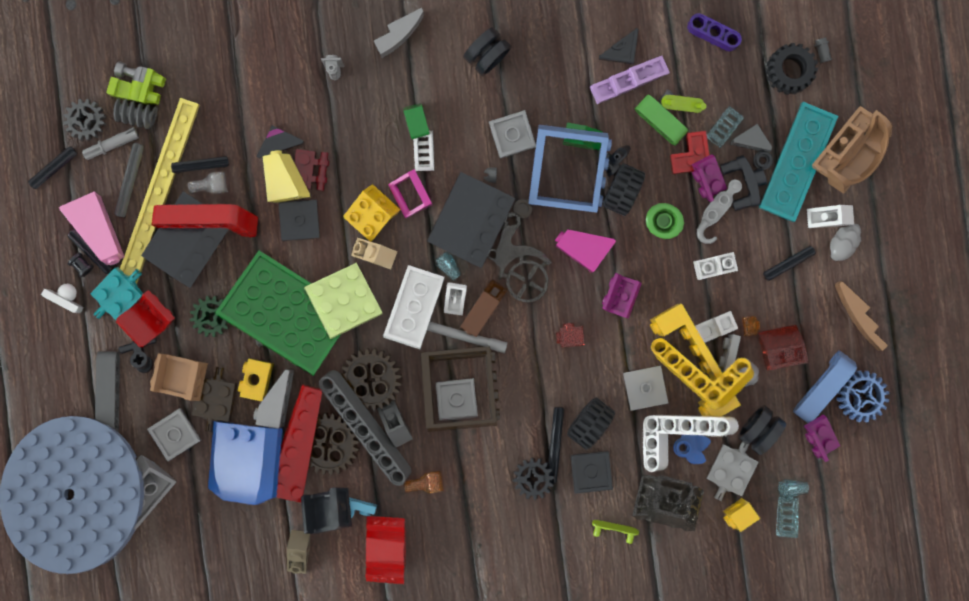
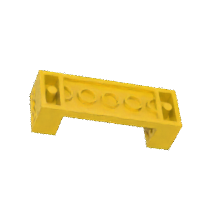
(678, 317)

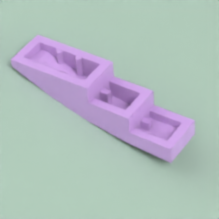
(629, 79)

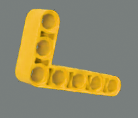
(697, 377)

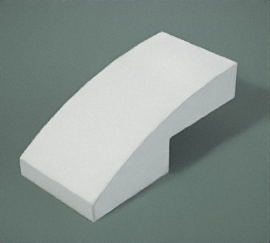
(717, 326)

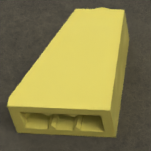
(283, 178)

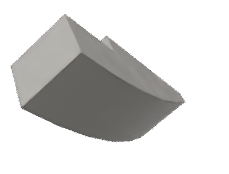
(399, 32)

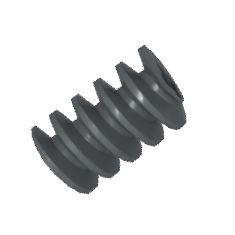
(133, 114)

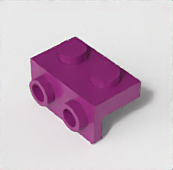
(621, 295)

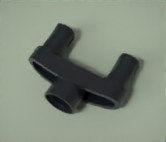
(752, 179)

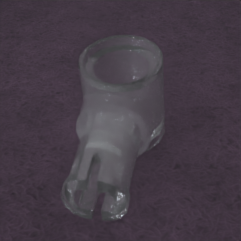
(214, 183)

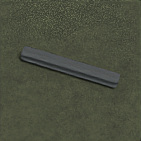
(129, 180)

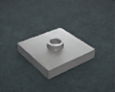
(512, 134)
(645, 388)
(456, 399)
(174, 434)

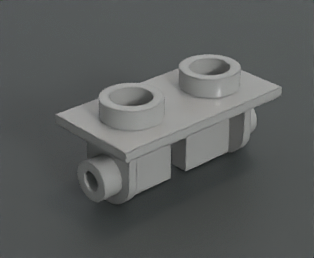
(332, 65)

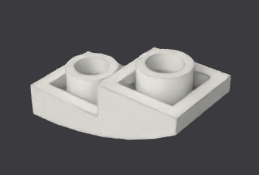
(715, 266)

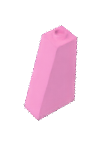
(94, 226)

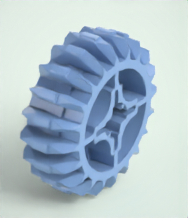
(867, 389)

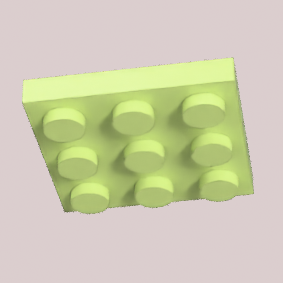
(343, 300)

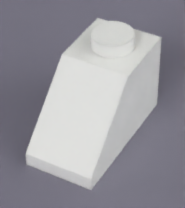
(830, 216)

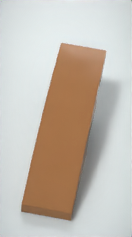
(856, 310)

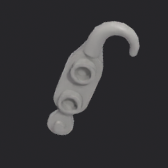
(717, 209)

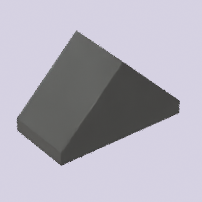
(752, 139)

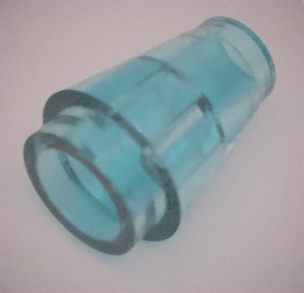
(447, 264)
(792, 488)

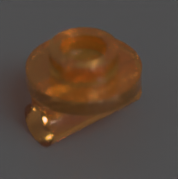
(750, 325)

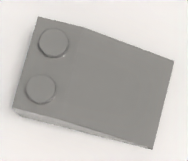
(274, 406)

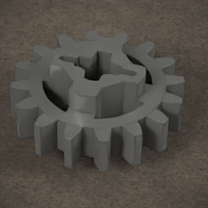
(81, 109)

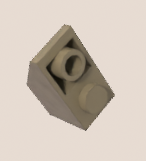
(298, 552)

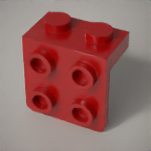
(145, 319)

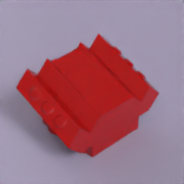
(385, 549)

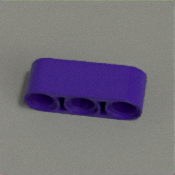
(723, 31)

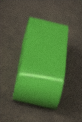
(661, 120)

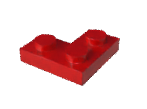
(697, 150)

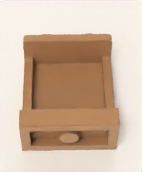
(178, 377)

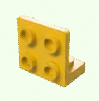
(371, 212)

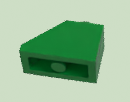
(581, 143)

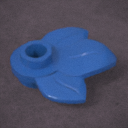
(694, 446)

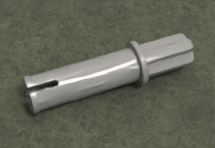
(111, 143)

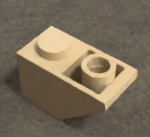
(374, 253)

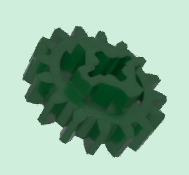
(206, 309)

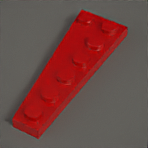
(298, 444)

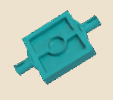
(117, 293)

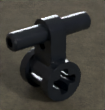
(614, 159)
(138, 359)

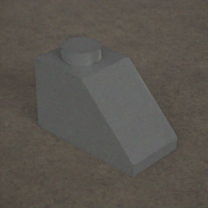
(394, 424)

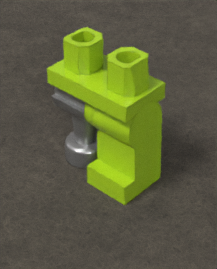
(141, 87)

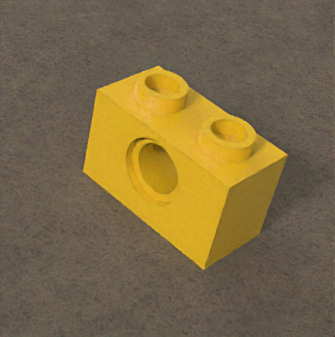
(263, 370)
(740, 515)

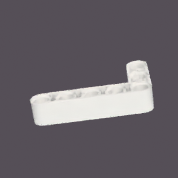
(681, 426)

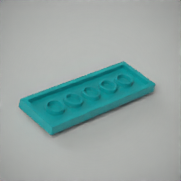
(794, 166)

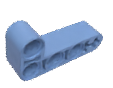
(827, 386)

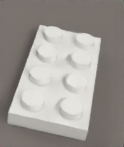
(413, 307)

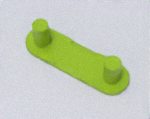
(683, 103)
(617, 527)

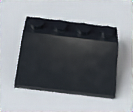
(471, 219)
(183, 250)

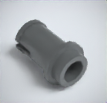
(823, 50)

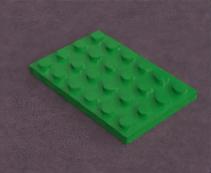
(277, 312)

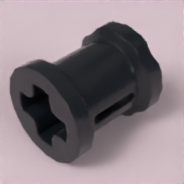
(80, 265)

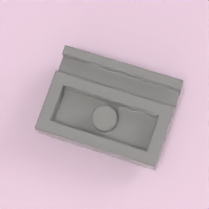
(730, 345)

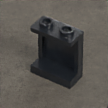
(326, 511)

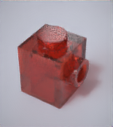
(570, 335)

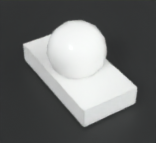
(64, 297)

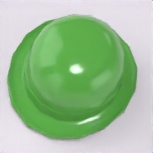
(664, 221)

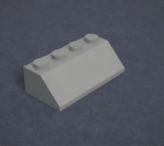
(156, 486)

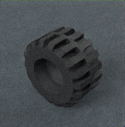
(804, 60)
(624, 189)
(591, 423)

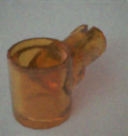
(430, 482)

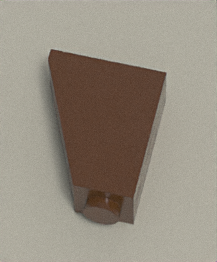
(483, 308)

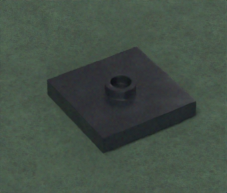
(299, 220)
(591, 472)

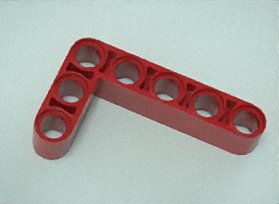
(206, 216)

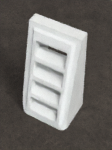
(424, 167)

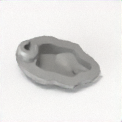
(845, 242)

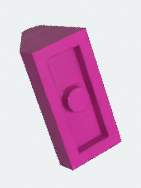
(418, 186)

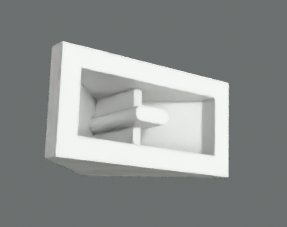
(455, 298)

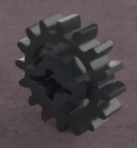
(533, 470)

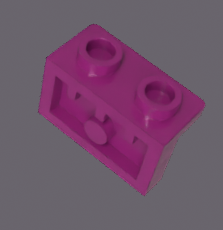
(709, 177)
(821, 436)

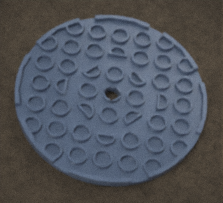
(106, 502)

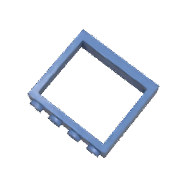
(544, 131)

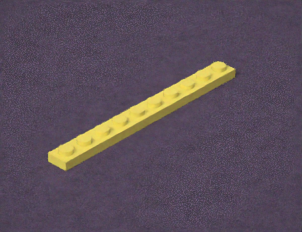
(160, 184)

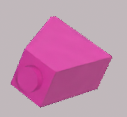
(584, 247)

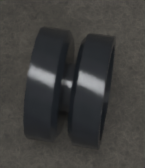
(487, 51)
(762, 430)

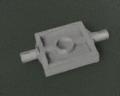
(732, 470)

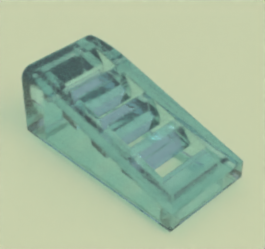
(714, 137)
(794, 517)

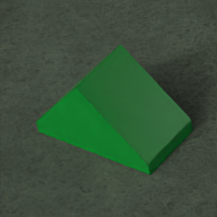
(416, 121)

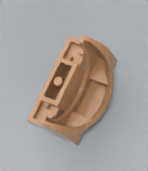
(853, 151)

